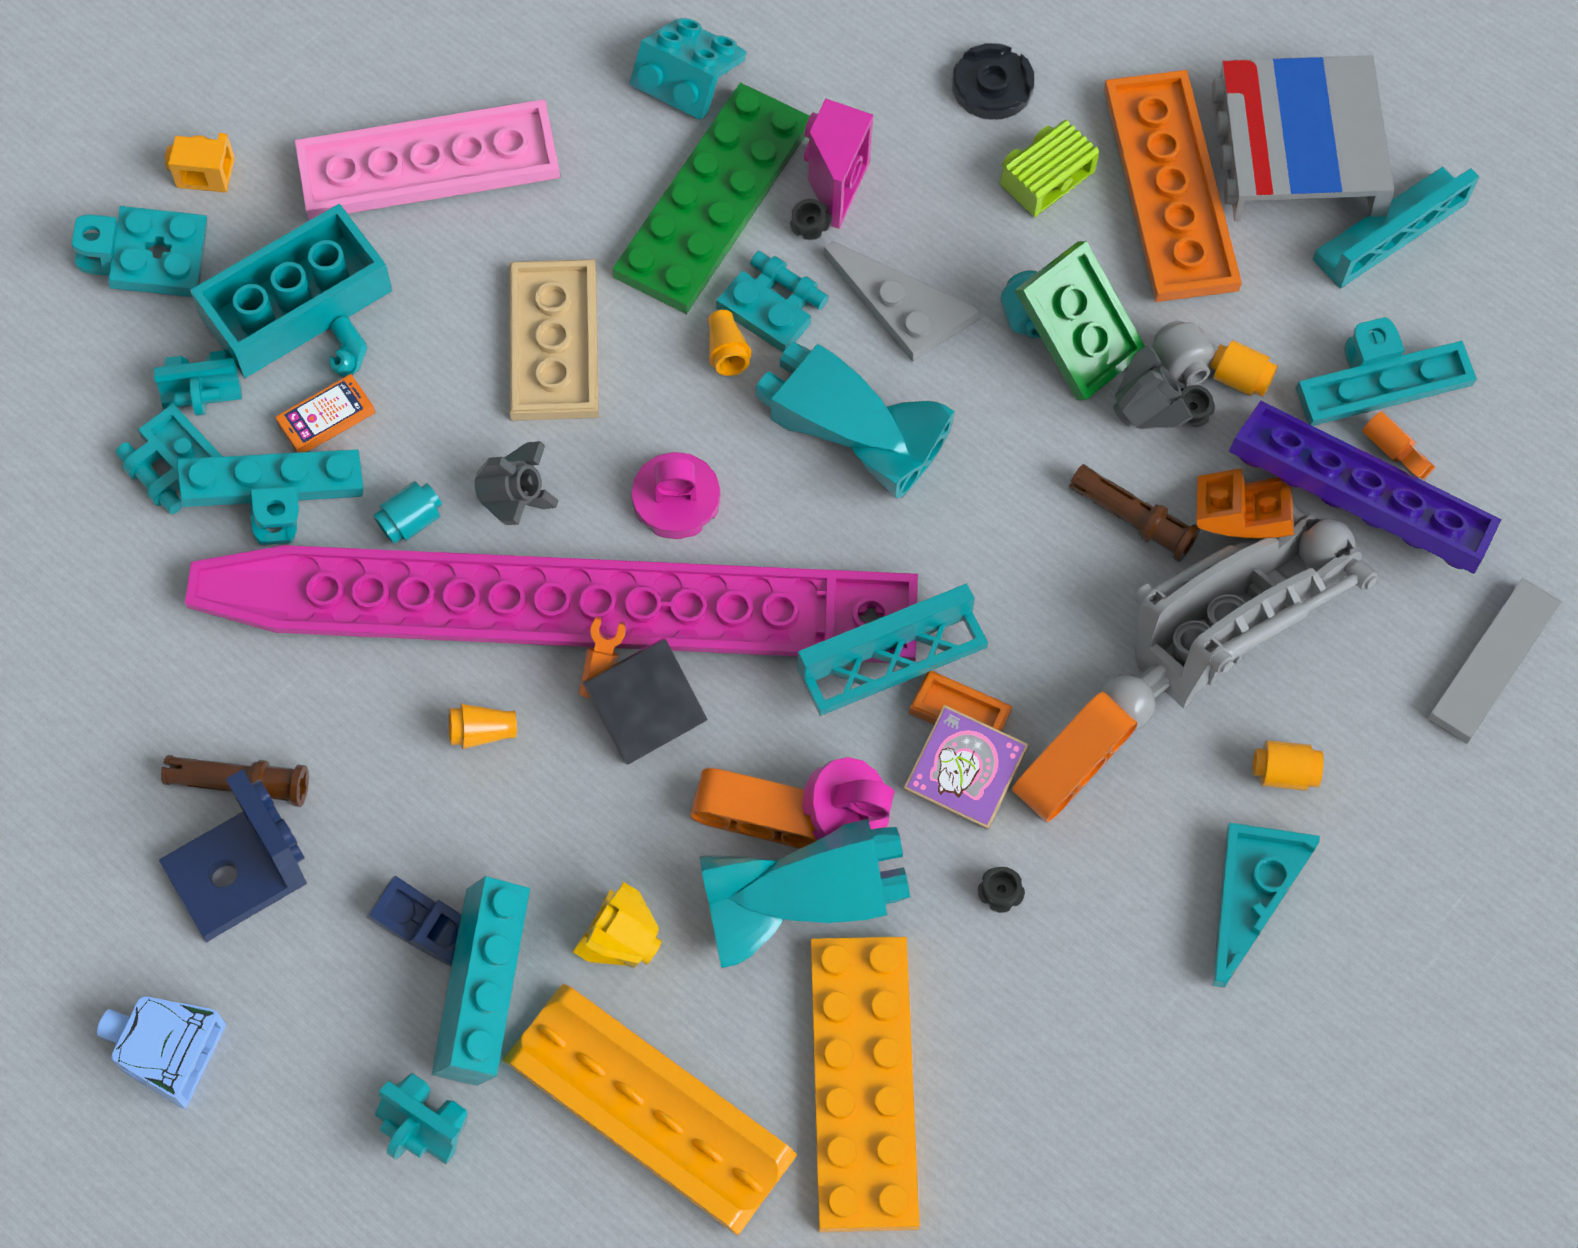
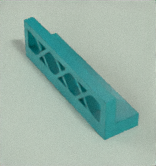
(1408, 218)
(885, 634)

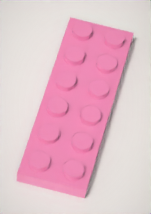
(428, 158)

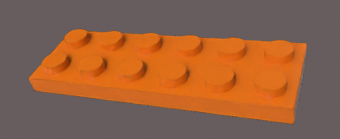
(1172, 186)

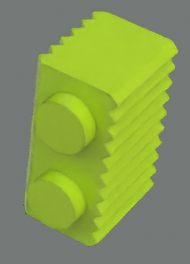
(1048, 167)

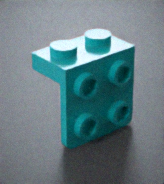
(684, 64)

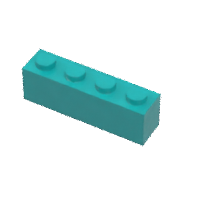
(481, 981)

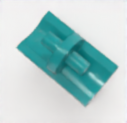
(198, 382)
(415, 1125)

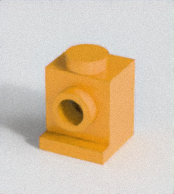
(201, 162)

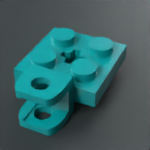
(125, 251)

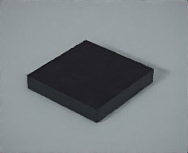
(645, 701)

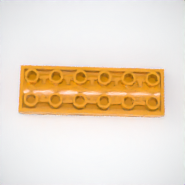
(650, 1108)

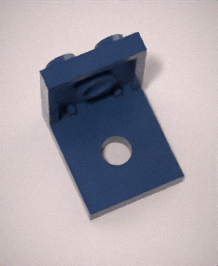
(254, 844)

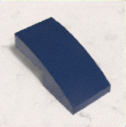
(417, 919)

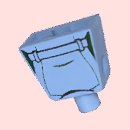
(163, 1044)

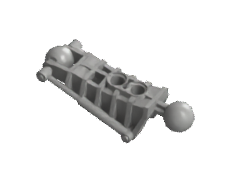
(1206, 616)

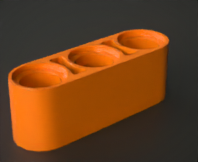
(1075, 756)
(752, 808)

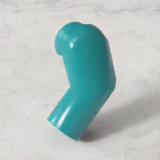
(352, 347)

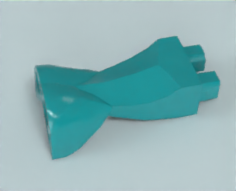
(838, 405)
(819, 883)

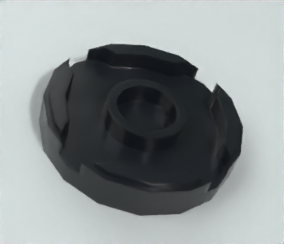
(993, 81)

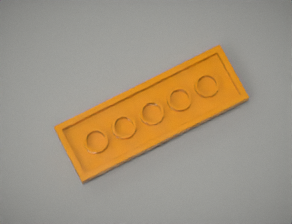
(864, 1085)

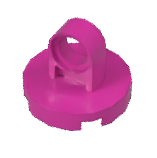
(676, 495)
(844, 794)

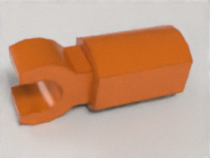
(1397, 444)
(603, 653)

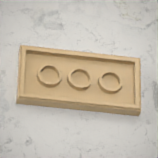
(553, 340)

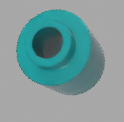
(408, 512)

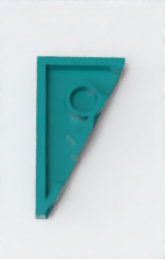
(1255, 878)

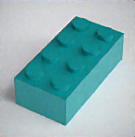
(291, 290)

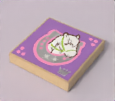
(966, 767)

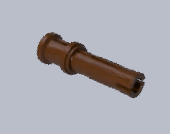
(1151, 521)
(280, 782)

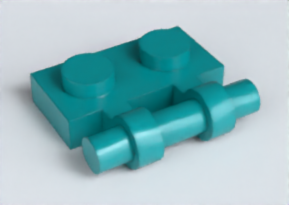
(764, 310)
(169, 438)

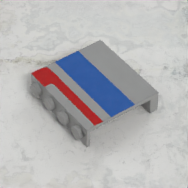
(1302, 131)

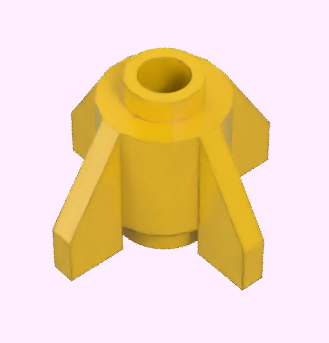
(621, 931)

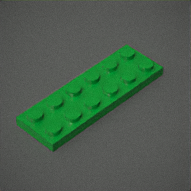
(712, 198)

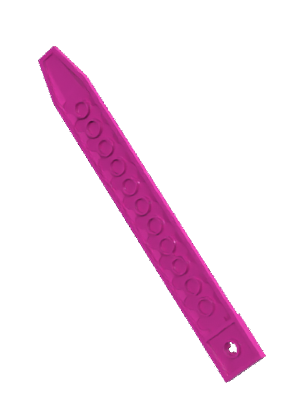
(542, 599)

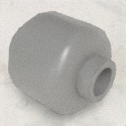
(1184, 351)

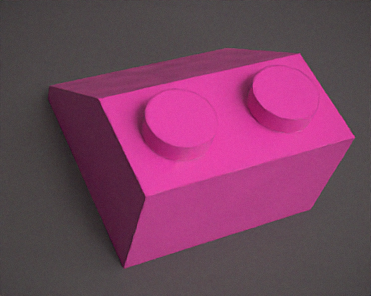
(837, 155)

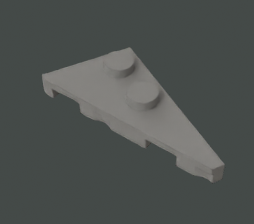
(907, 308)

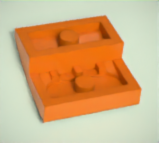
(1244, 509)

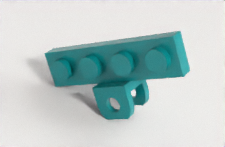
(1382, 375)
(270, 485)

